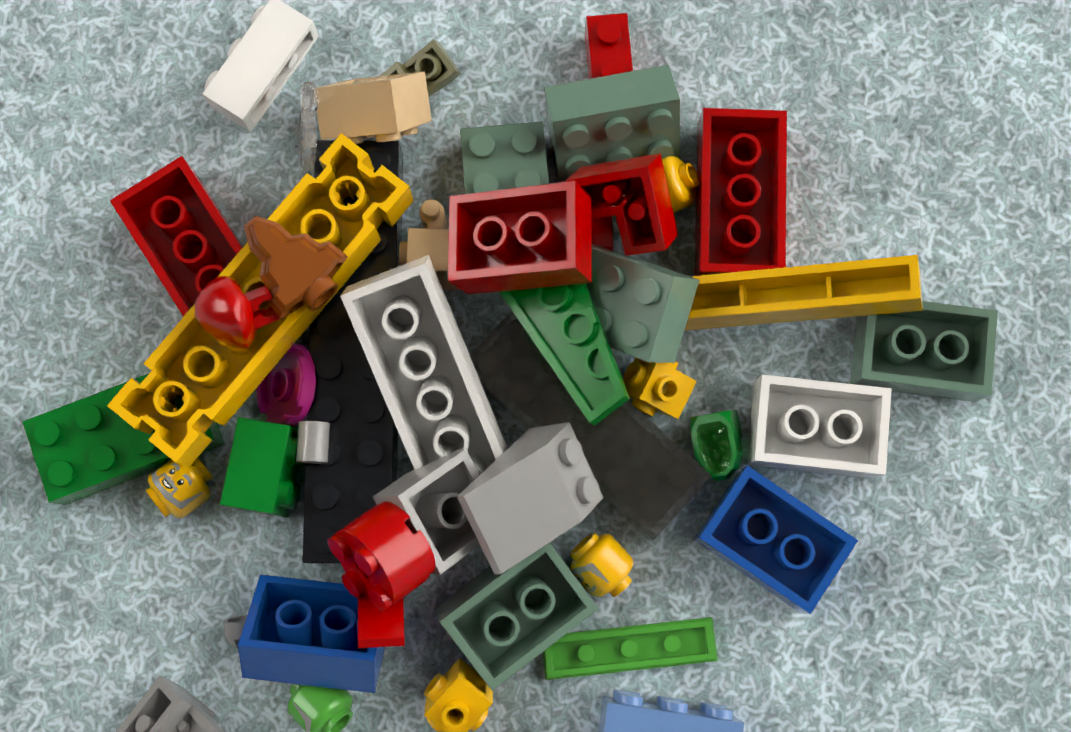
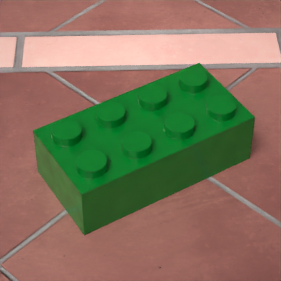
(92, 449)

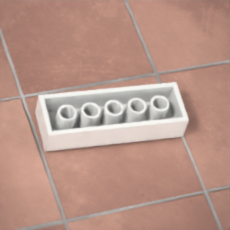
(423, 365)

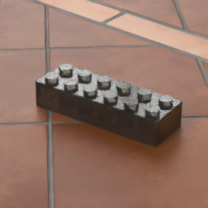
(630, 457)

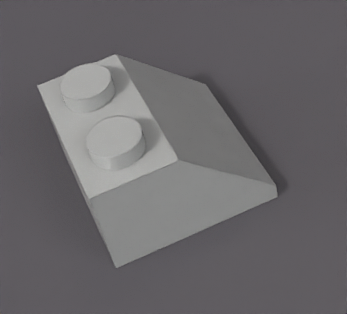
(433, 506)

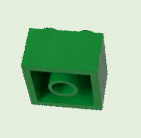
(262, 469)

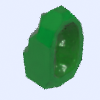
(717, 442)

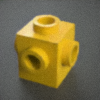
(657, 387)
(457, 699)

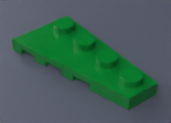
(573, 343)

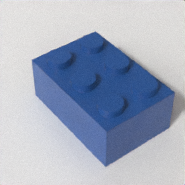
(775, 540)
(306, 636)

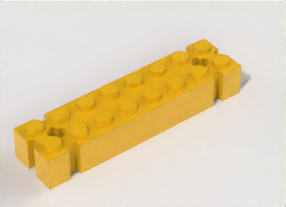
(221, 378)

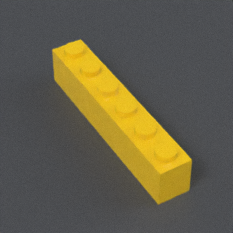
(807, 293)

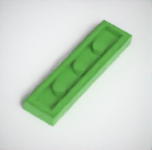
(631, 648)

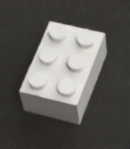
(819, 426)

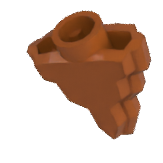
(293, 266)

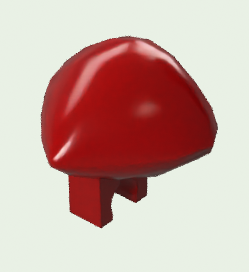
(231, 314)

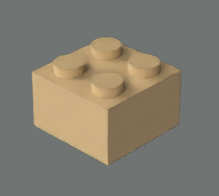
(374, 107)

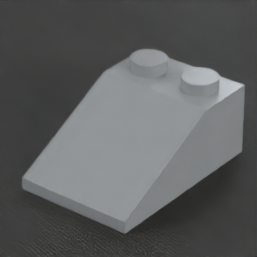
(530, 495)

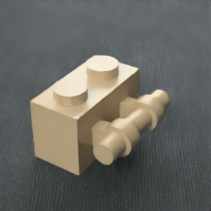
(430, 241)

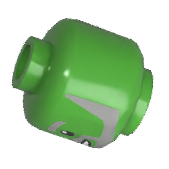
(320, 708)

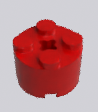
(382, 555)

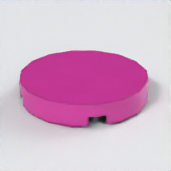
(288, 388)

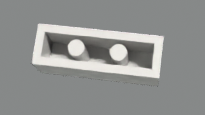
(260, 63)

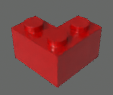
(637, 196)

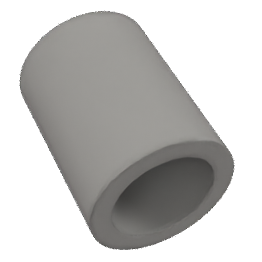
(313, 442)

